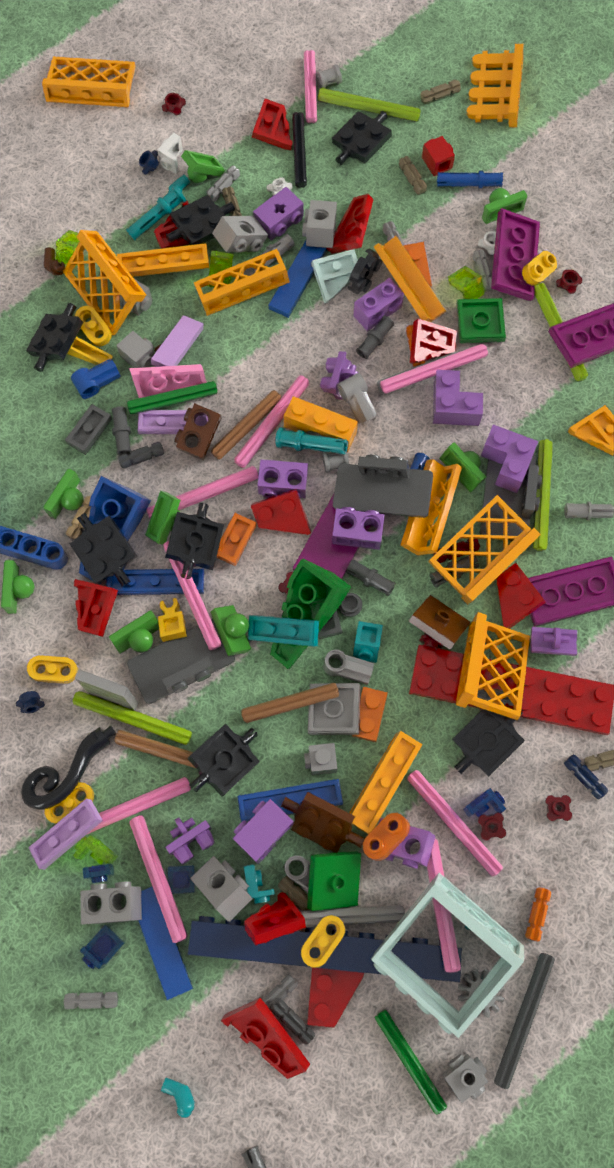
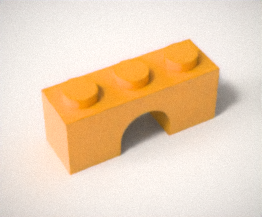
(310, 417)

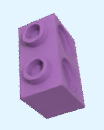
(378, 302)
(284, 473)
(357, 535)
(402, 851)

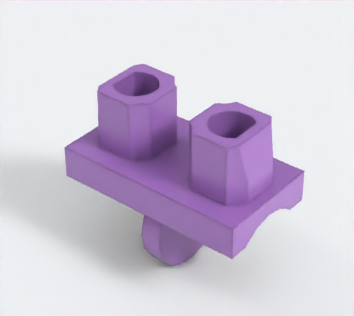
(341, 370)
(553, 641)
(180, 846)

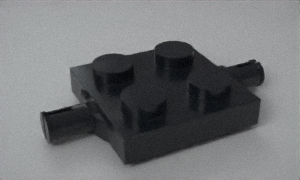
(361, 137)
(197, 220)
(54, 336)
(194, 541)
(103, 550)
(487, 741)
(223, 760)

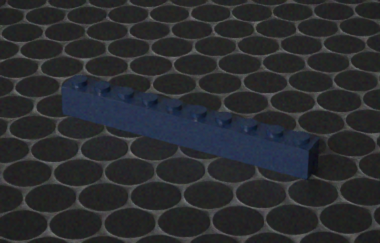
(351, 953)

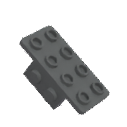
(383, 487)
(522, 502)
(176, 665)

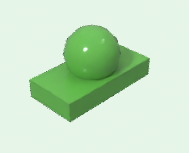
(201, 166)
(500, 199)
(470, 461)
(65, 495)
(162, 517)
(14, 587)
(232, 629)
(136, 634)

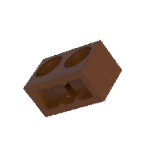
(203, 433)

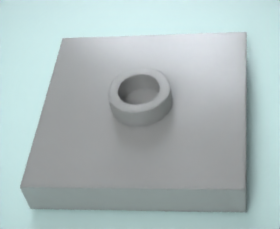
(338, 714)

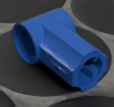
(91, 380)

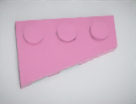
(163, 379)

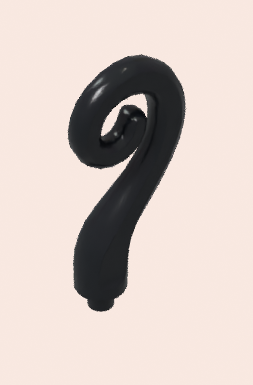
(86, 751)

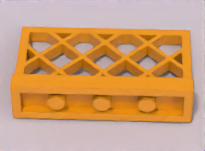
(89, 90)
(111, 269)
(498, 564)
(472, 667)

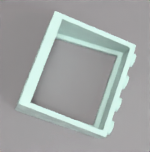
(478, 922)

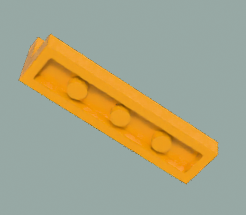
(165, 260)
(410, 279)
(244, 286)
(419, 529)
(384, 781)

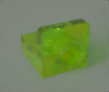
(66, 246)
(218, 262)
(467, 282)
(100, 853)

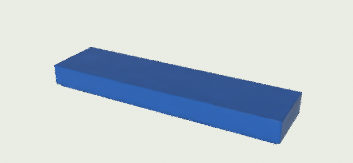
(299, 277)
(154, 582)
(326, 790)
(163, 950)

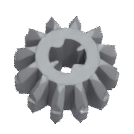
(471, 987)

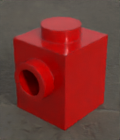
(438, 155)

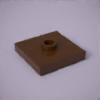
(439, 622)

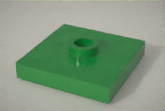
(481, 320)
(334, 880)

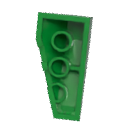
(311, 596)

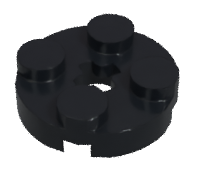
(364, 271)

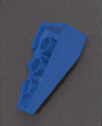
(120, 503)

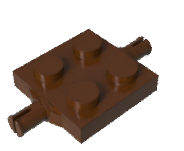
(322, 822)

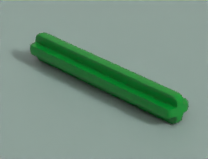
(172, 397)
(410, 1062)

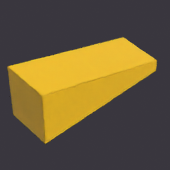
(88, 352)

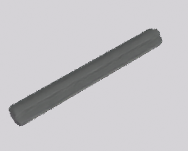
(524, 1021)

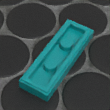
(283, 630)

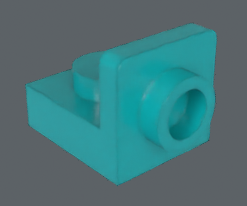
(367, 641)
(254, 880)

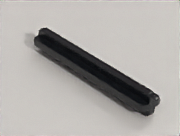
(299, 150)

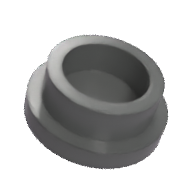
(351, 605)

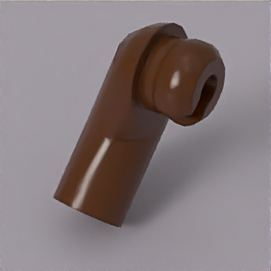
(51, 264)

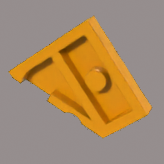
(596, 430)

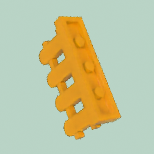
(497, 94)

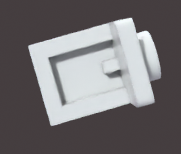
(169, 151)

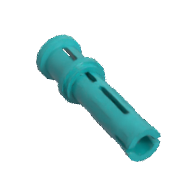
(163, 207)
(300, 441)

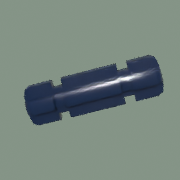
(586, 777)

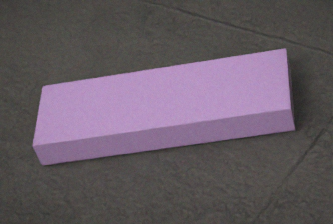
(177, 342)
(165, 421)
(65, 834)

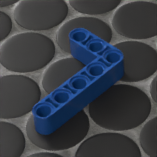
(24, 541)

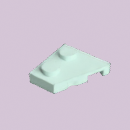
(333, 272)

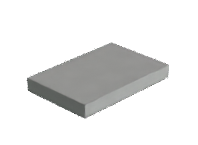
(106, 689)

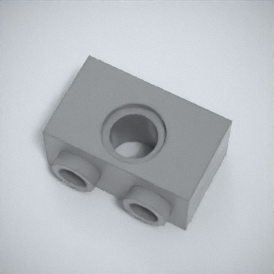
(320, 223)
(240, 234)
(221, 888)

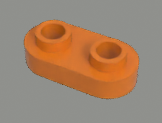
(387, 838)

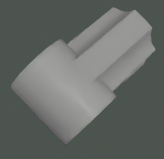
(355, 393)
(351, 668)

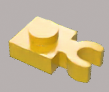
(172, 622)

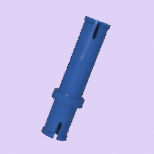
(470, 179)

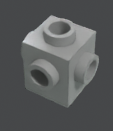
(455, 1077)

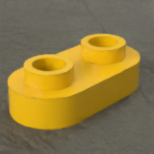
(539, 268)
(94, 327)
(53, 669)
(69, 803)
(323, 941)

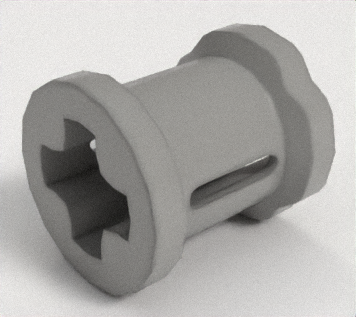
(329, 76)
(333, 460)

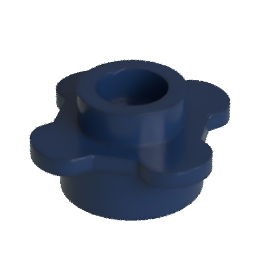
(148, 161)
(30, 702)

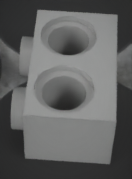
(111, 906)

